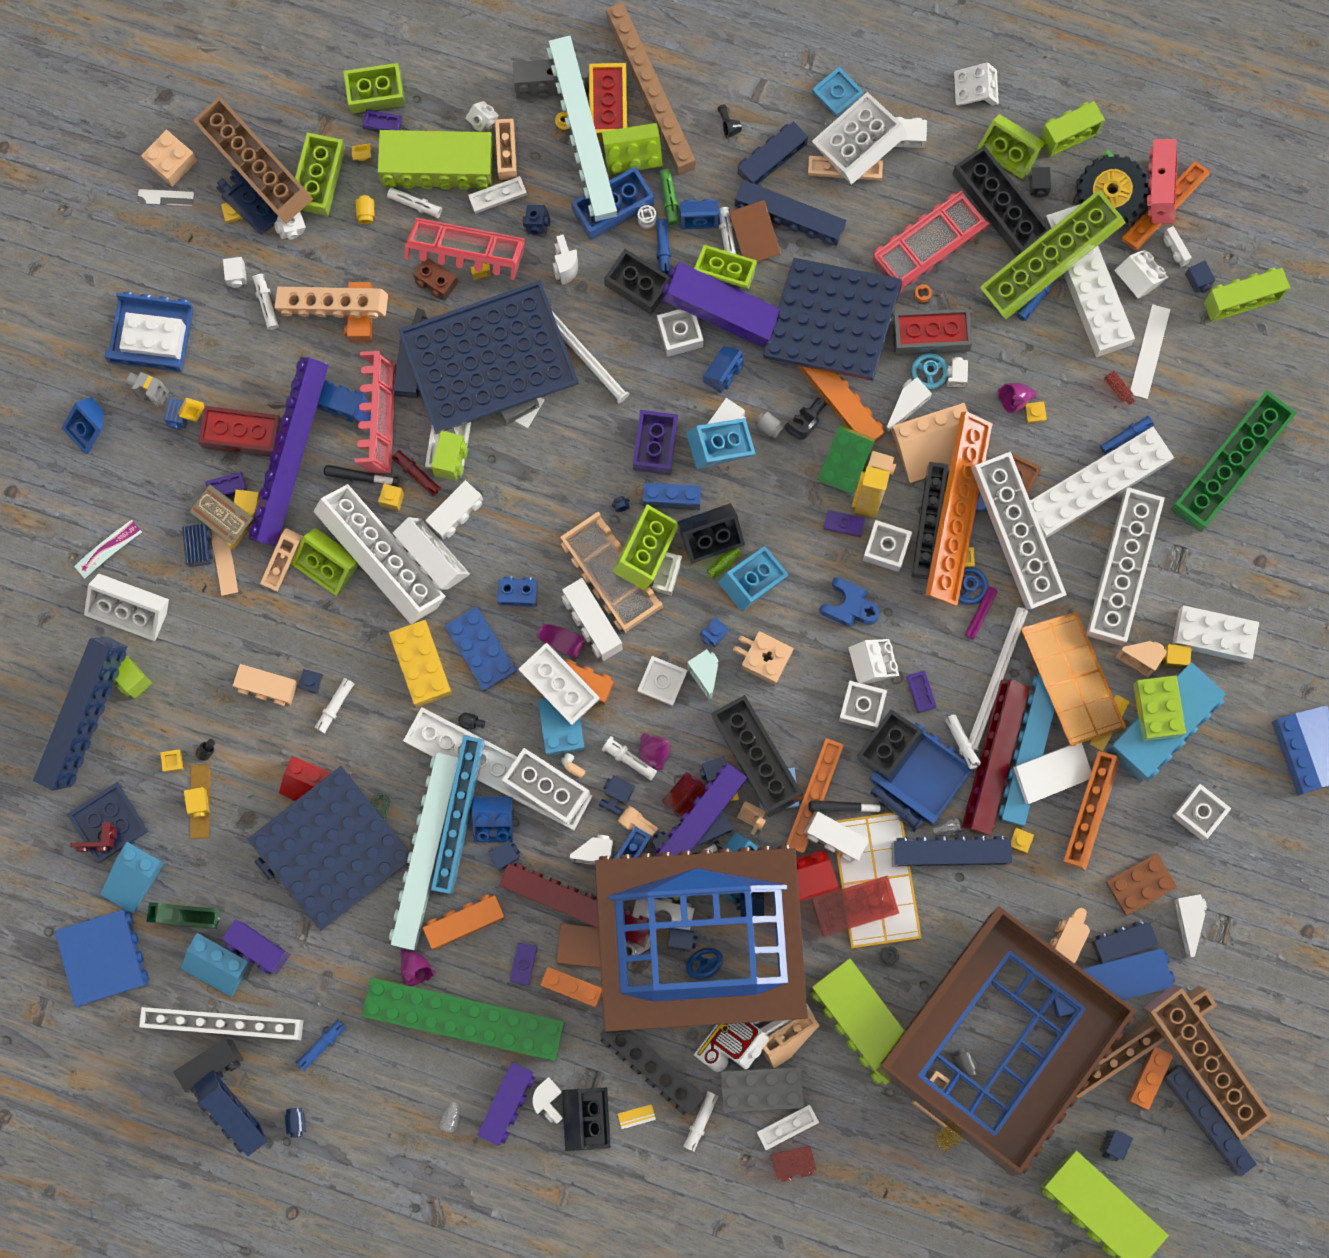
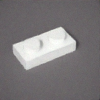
(1178, 248)

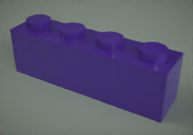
(505, 1104)

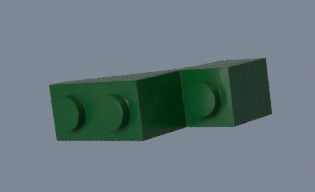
(183, 915)

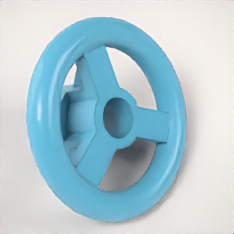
(930, 364)

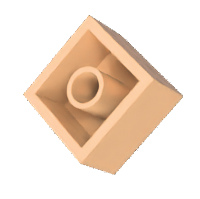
(169, 158)

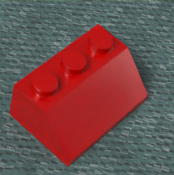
(300, 778)
(815, 875)

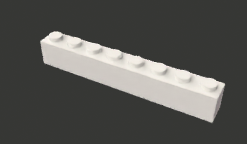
(221, 1023)

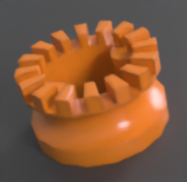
(924, 299)

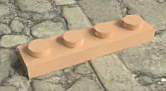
(822, 167)

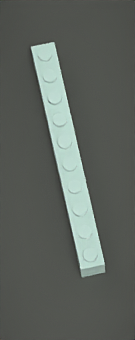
(582, 129)
(425, 853)

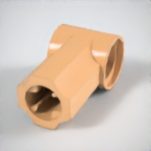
(632, 818)

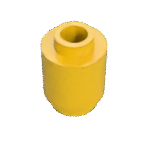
(365, 209)

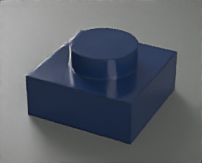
(310, 681)

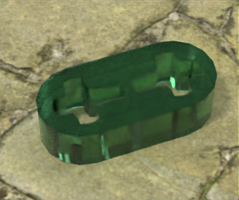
(384, 807)

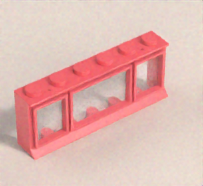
(930, 239)
(465, 244)
(381, 413)

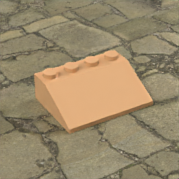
(927, 440)

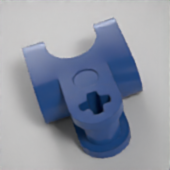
(854, 606)

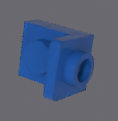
(714, 632)

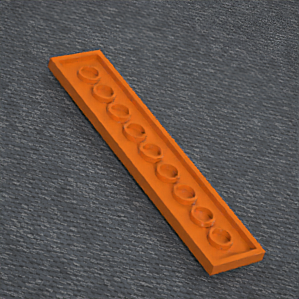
(958, 510)

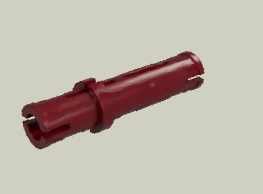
(413, 470)

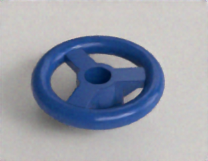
(984, 582)
(707, 967)

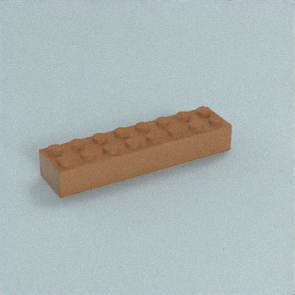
(253, 159)
(1207, 1061)

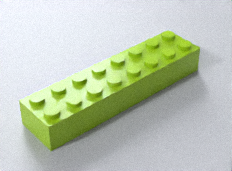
(1052, 254)

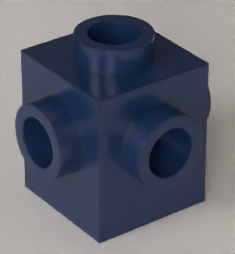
(536, 219)

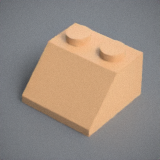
(1143, 656)

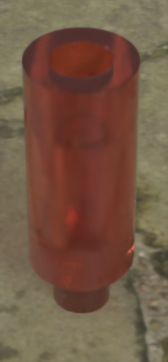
(1119, 387)

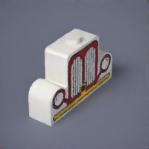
(735, 1041)

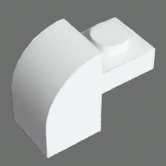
(542, 1099)

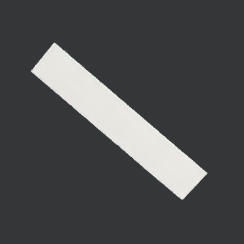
(1150, 351)

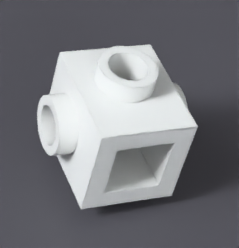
(482, 117)
(292, 228)

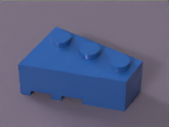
(343, 402)

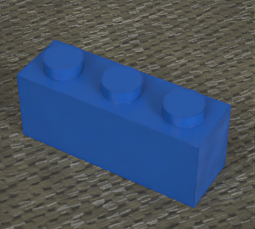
(672, 496)

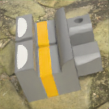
(149, 387)

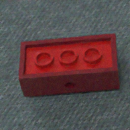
(238, 431)

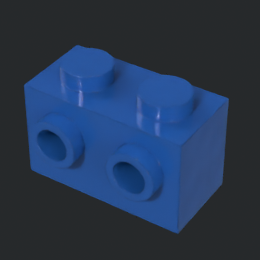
(517, 592)

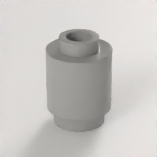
(769, 424)

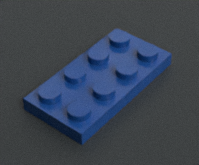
(480, 648)

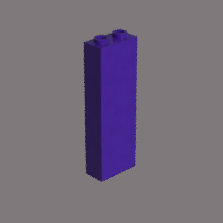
(720, 304)

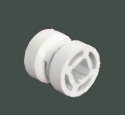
(646, 221)

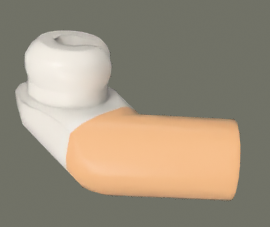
(571, 767)

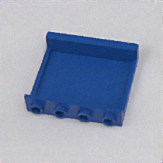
(151, 306)
(927, 778)
(101, 957)

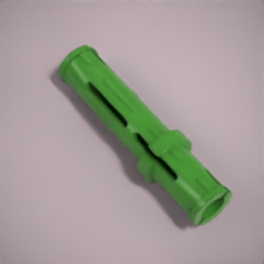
(670, 202)

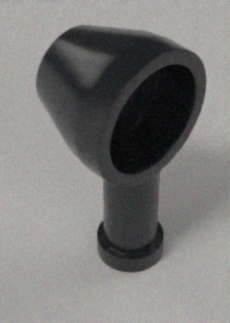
(730, 126)

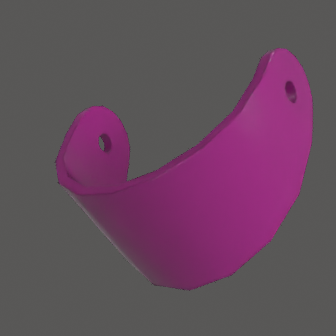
(561, 639)

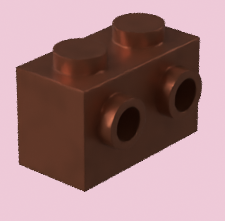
(435, 278)

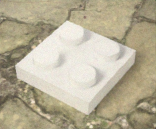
(662, 681)

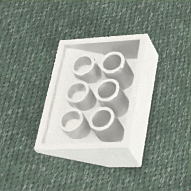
(859, 137)

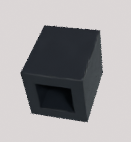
(1040, 181)

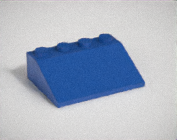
(1305, 748)

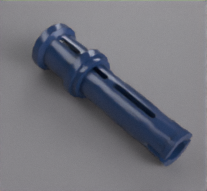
(904, 813)

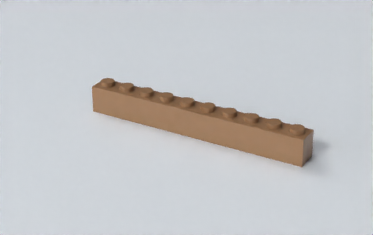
(650, 88)
(1141, 1041)

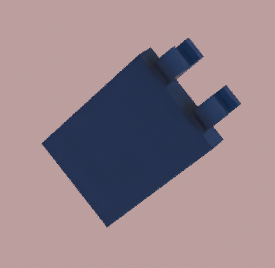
(247, 202)

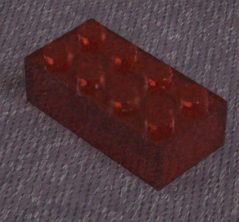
(855, 906)

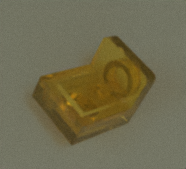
(947, 1138)

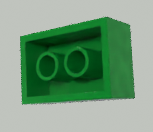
(846, 459)

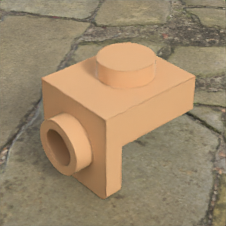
(753, 816)

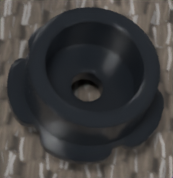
(894, 955)

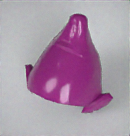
(1015, 396)
(654, 750)
(414, 968)

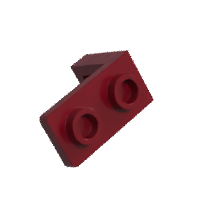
(109, 833)

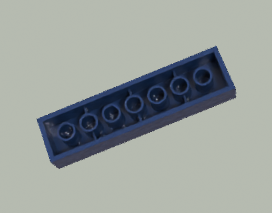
(80, 713)

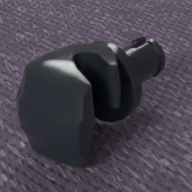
(807, 418)

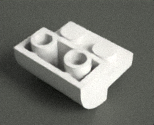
(565, 262)

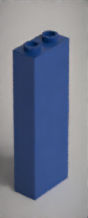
(1127, 977)

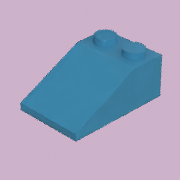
(720, 442)
(753, 578)
(558, 733)
(131, 877)

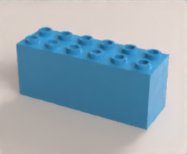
(1198, 698)

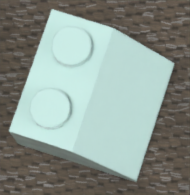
(704, 671)

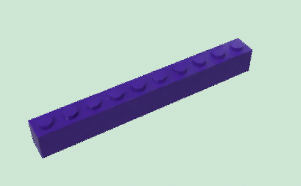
(288, 451)

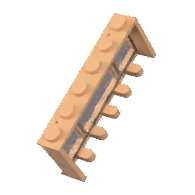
(596, 553)

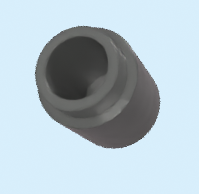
(966, 1062)

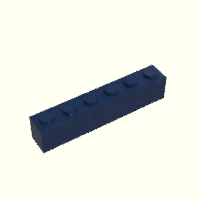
(793, 213)
(951, 852)
(1209, 1120)

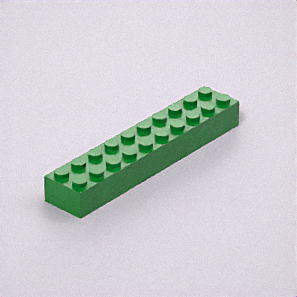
(463, 1019)

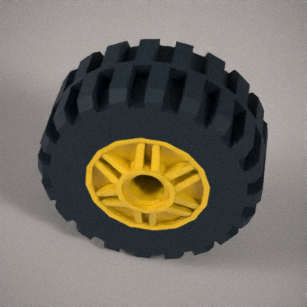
(1118, 175)

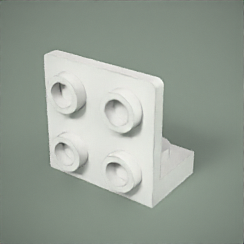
(976, 84)

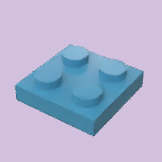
(837, 92)

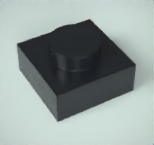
(420, 315)

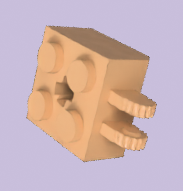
(754, 660)
(1071, 935)

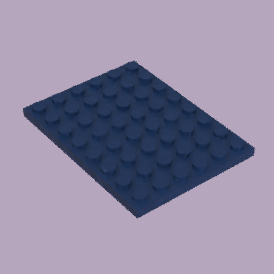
(488, 357)

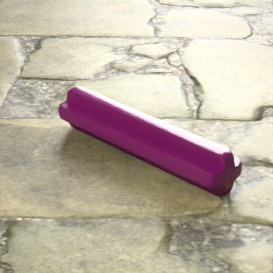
(981, 613)

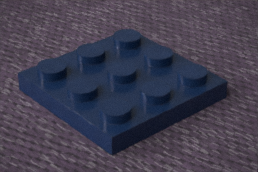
(112, 807)

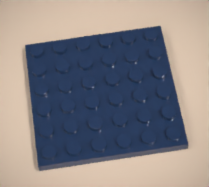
(833, 319)
(330, 848)

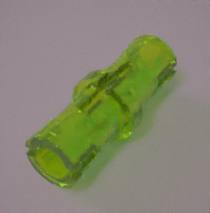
(724, 562)

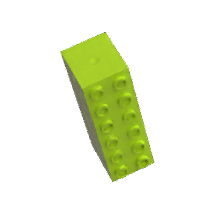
(435, 159)
(858, 1015)
(1101, 1209)

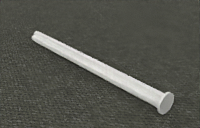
(591, 362)
(998, 675)

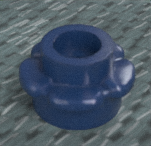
(621, 504)

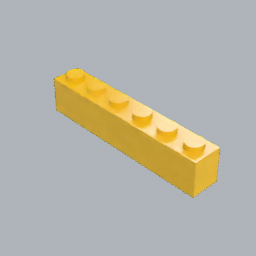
(870, 492)

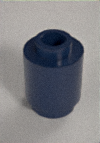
(295, 1122)

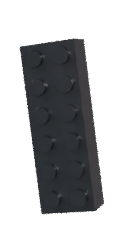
(1000, 200)
(757, 756)

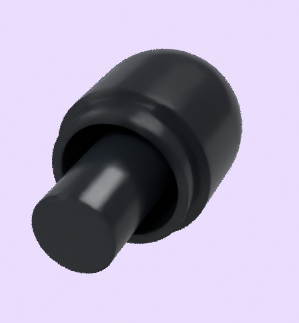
(470, 721)
(205, 750)

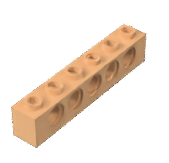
(375, 307)

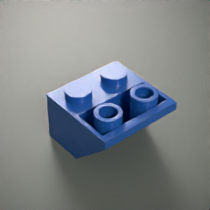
(723, 368)
(492, 819)

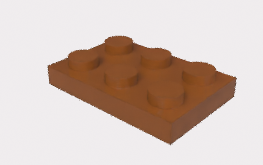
(1141, 884)

